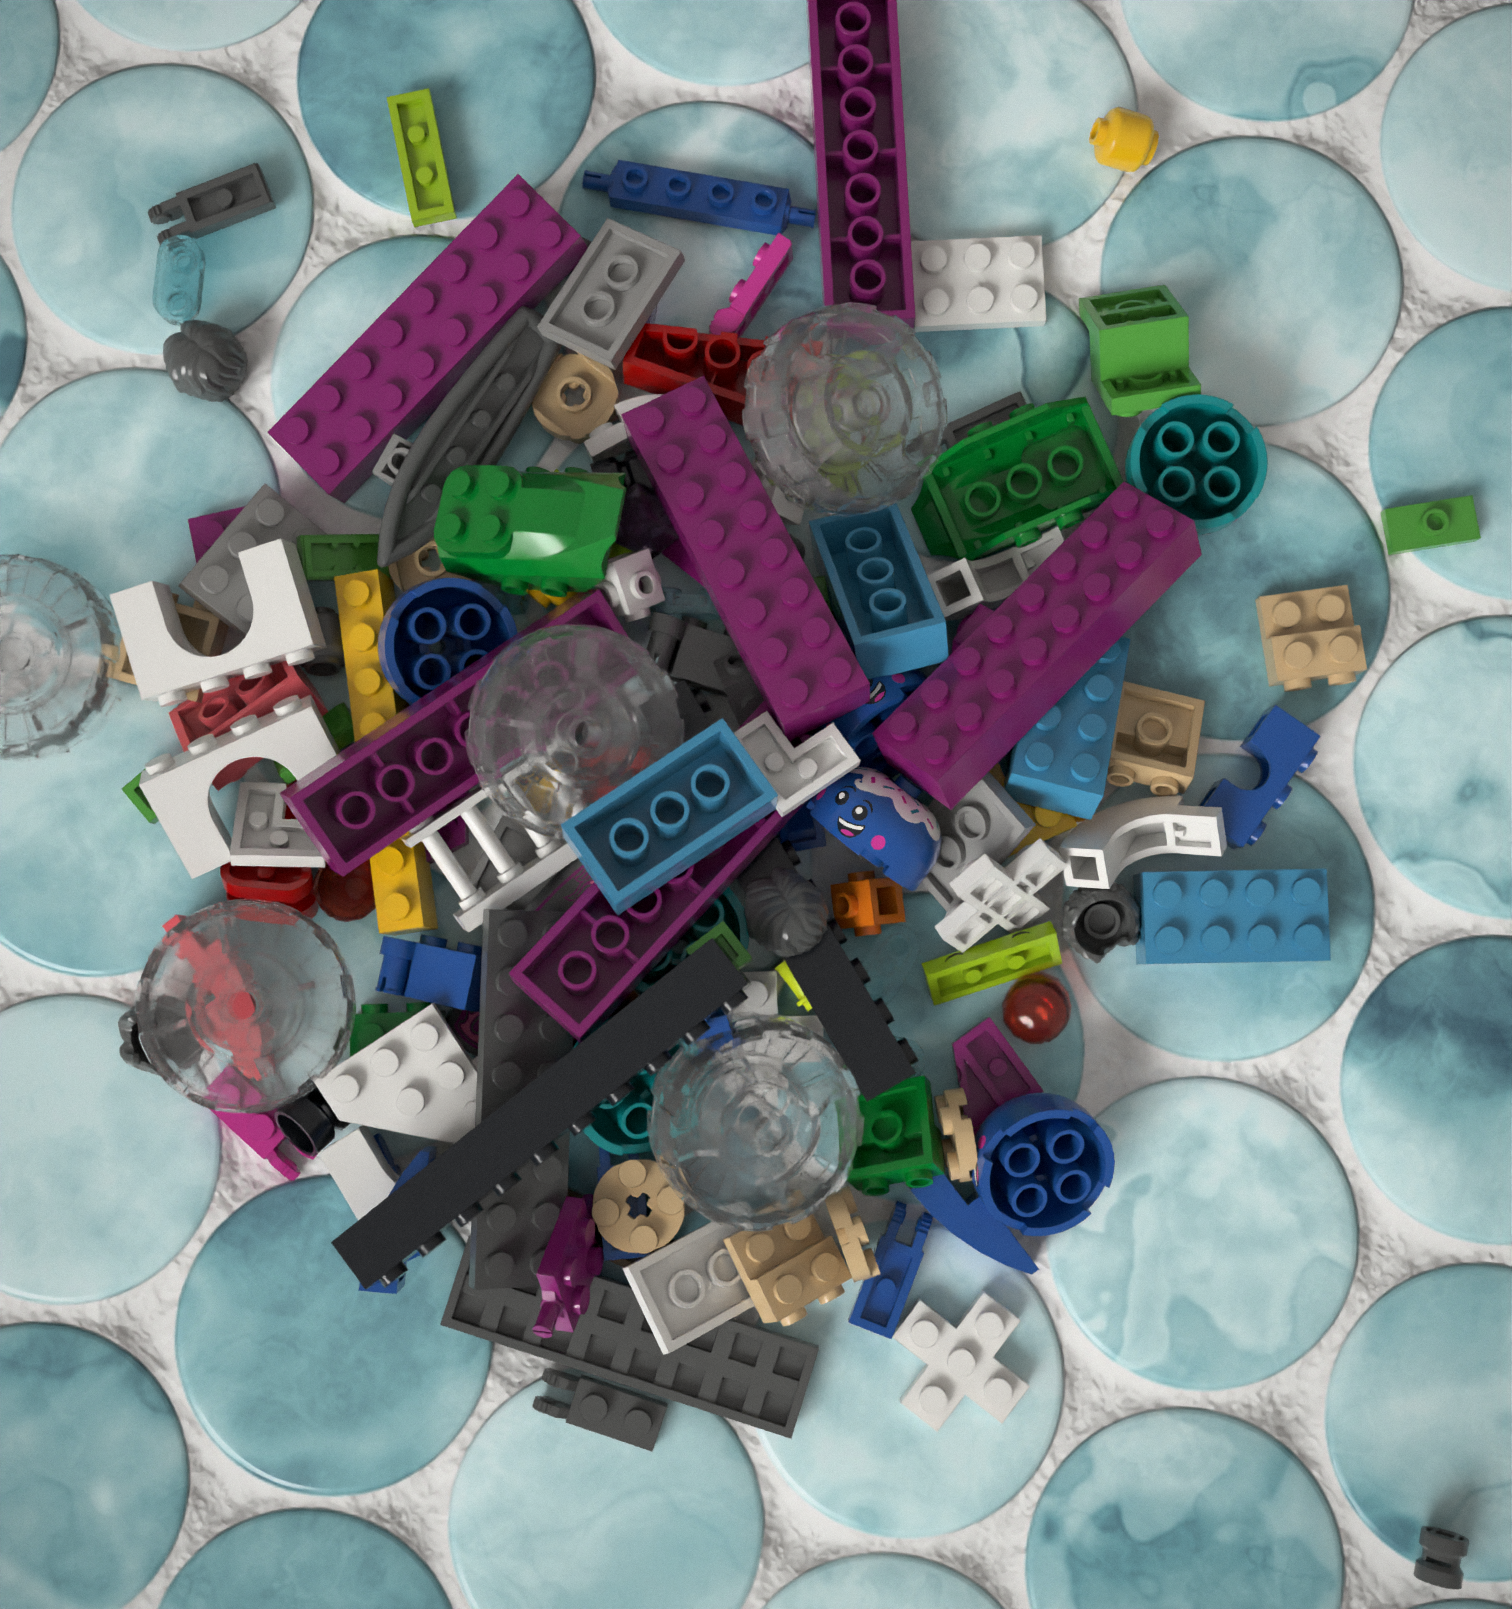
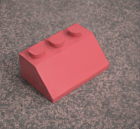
(237, 701)

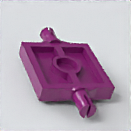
(568, 1268)

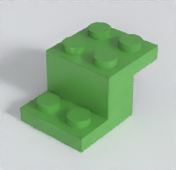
(1138, 349)

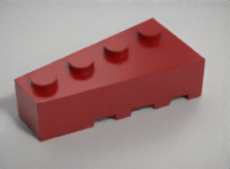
(674, 355)

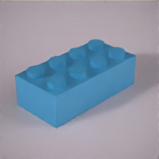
(879, 591)
(1068, 751)
(669, 816)
(1232, 916)

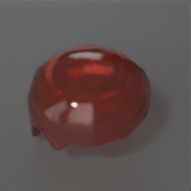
(346, 896)
(1036, 1008)

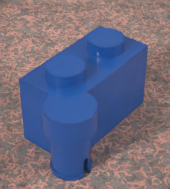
(432, 971)

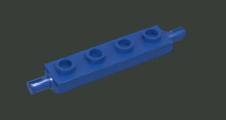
(699, 198)

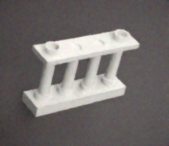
(513, 877)

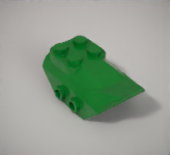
(1016, 480)
(529, 527)

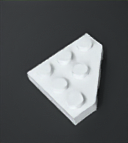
(408, 1081)

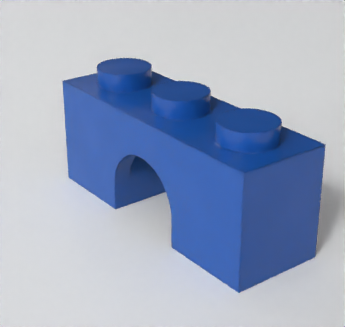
(1281, 748)

